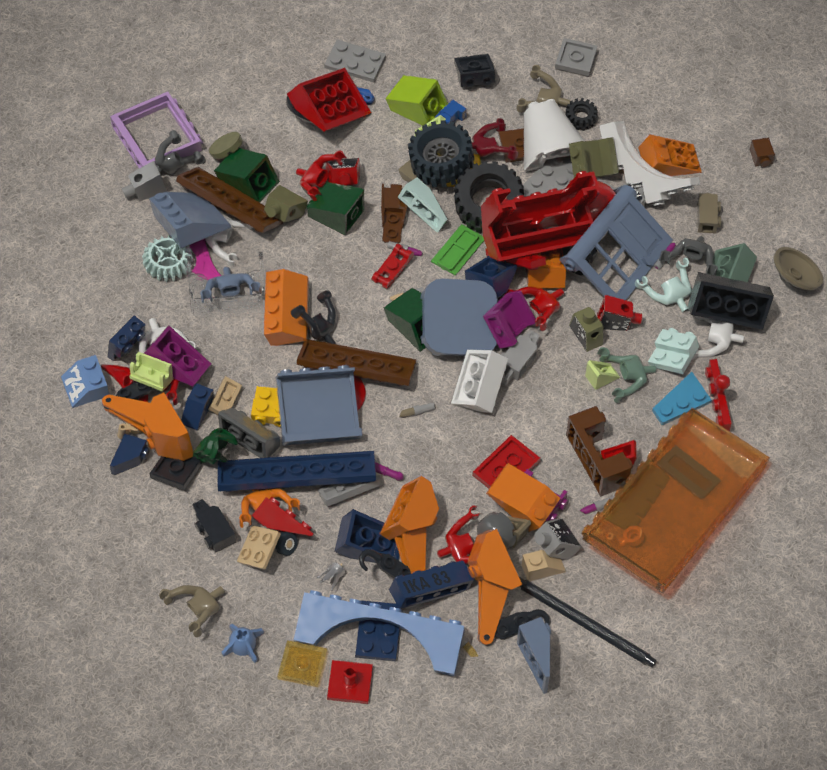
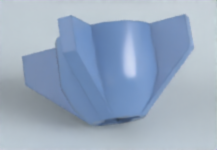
(242, 641)

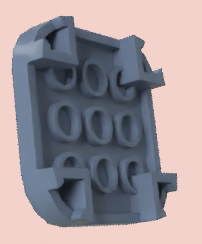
(455, 315)

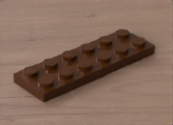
(228, 199)
(366, 363)

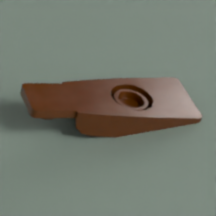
(392, 213)

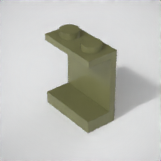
(594, 156)

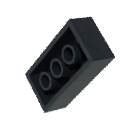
(730, 300)

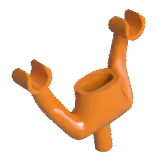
(255, 499)

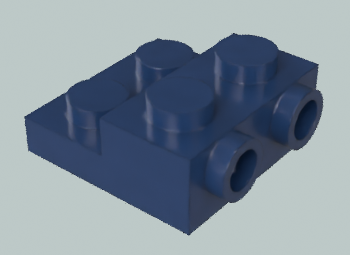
(125, 338)

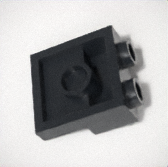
(475, 70)

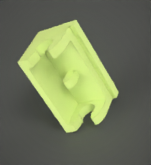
(151, 371)

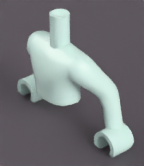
(673, 289)

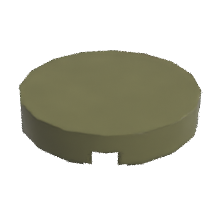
(225, 144)

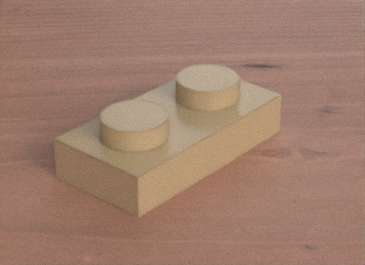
(225, 395)

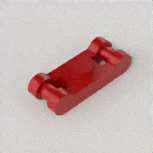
(393, 266)

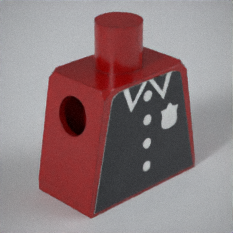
(344, 174)
(617, 314)

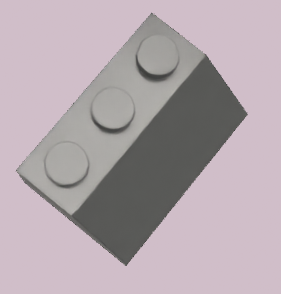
(249, 433)

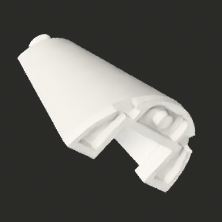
(546, 134)

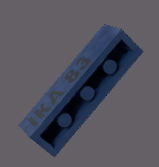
(430, 584)

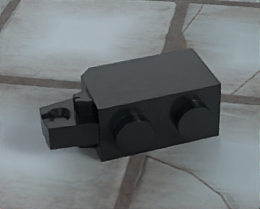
(213, 525)

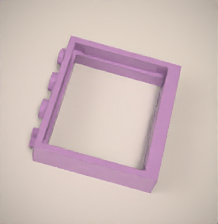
(146, 108)

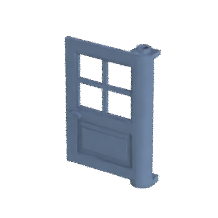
(634, 231)

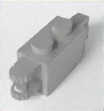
(520, 356)

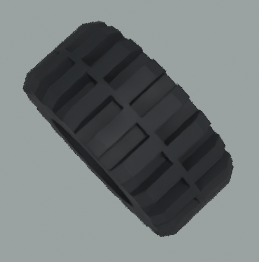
(480, 177)

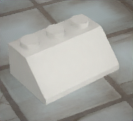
(479, 380)

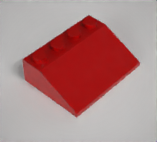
(329, 100)

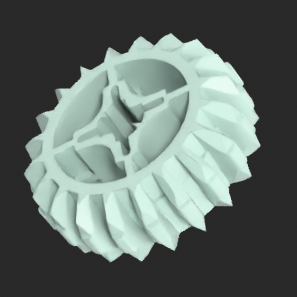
(168, 264)

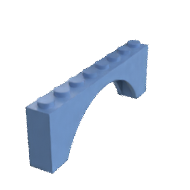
(324, 614)

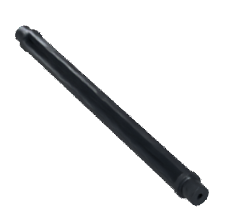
(587, 623)

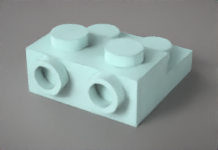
(674, 350)

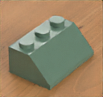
(735, 262)

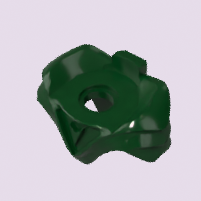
(208, 448)

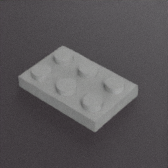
(357, 60)

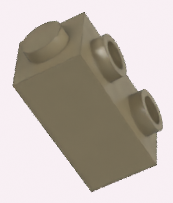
(707, 212)

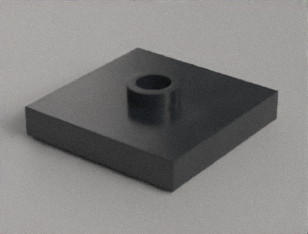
(175, 471)

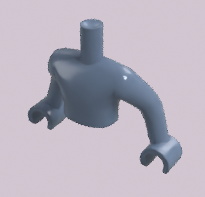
(229, 284)

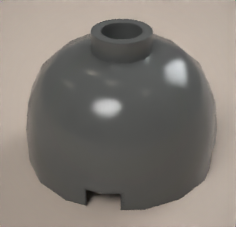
(502, 524)

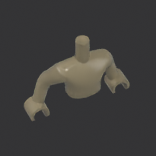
(544, 94)
(202, 604)

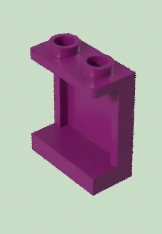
(509, 318)

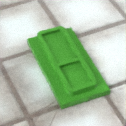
(458, 249)

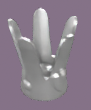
(334, 570)

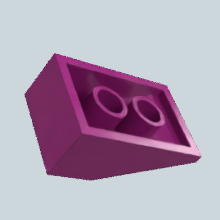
(186, 361)

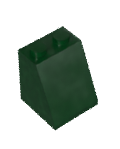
(248, 173)
(337, 206)
(407, 316)

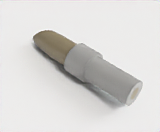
(417, 410)

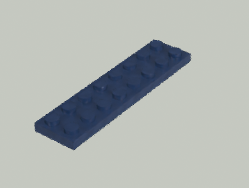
(296, 471)

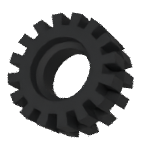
(583, 106)

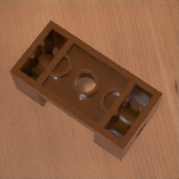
(582, 432)

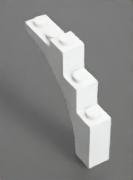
(638, 172)

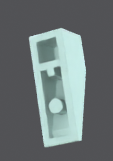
(423, 203)

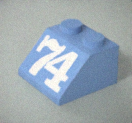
(85, 382)

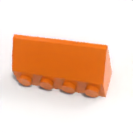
(283, 293)

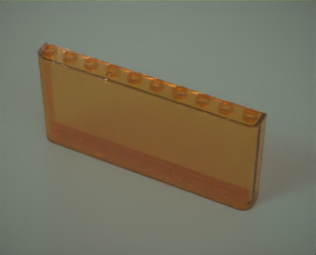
(675, 499)

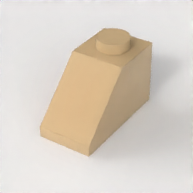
(540, 565)

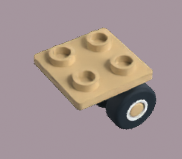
(261, 544)

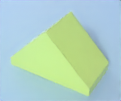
(600, 373)

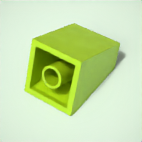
(417, 99)

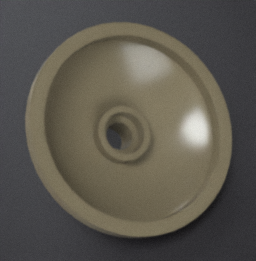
(797, 269)

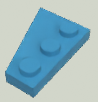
(681, 399)

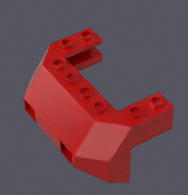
(518, 225)

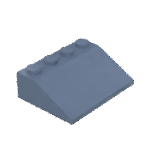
(187, 217)

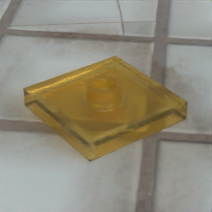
(302, 663)

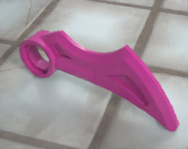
(203, 260)

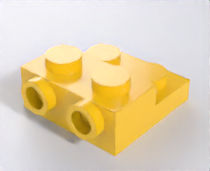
(265, 406)

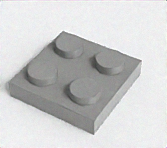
(576, 57)

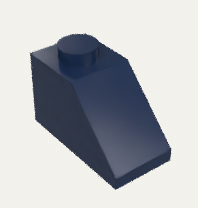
(197, 406)
(129, 454)

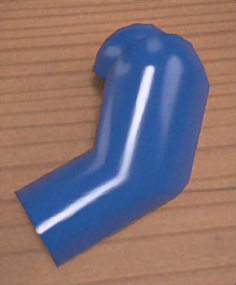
(367, 95)

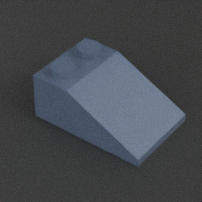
(535, 646)

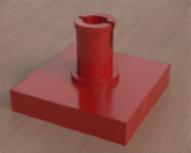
(350, 682)

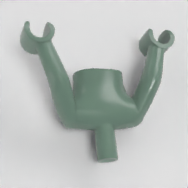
(630, 368)

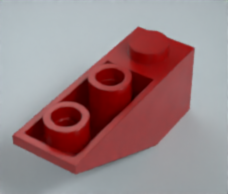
(275, 518)

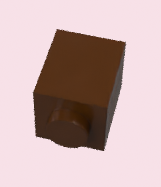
(762, 152)

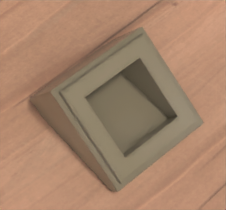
(406, 172)

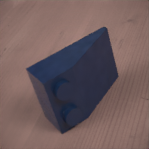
(360, 533)

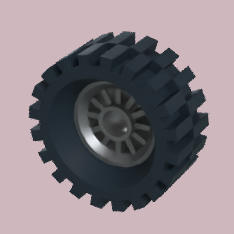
(440, 153)

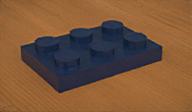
(377, 638)

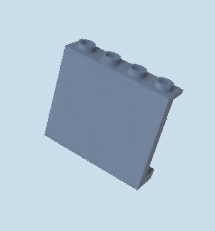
(317, 405)

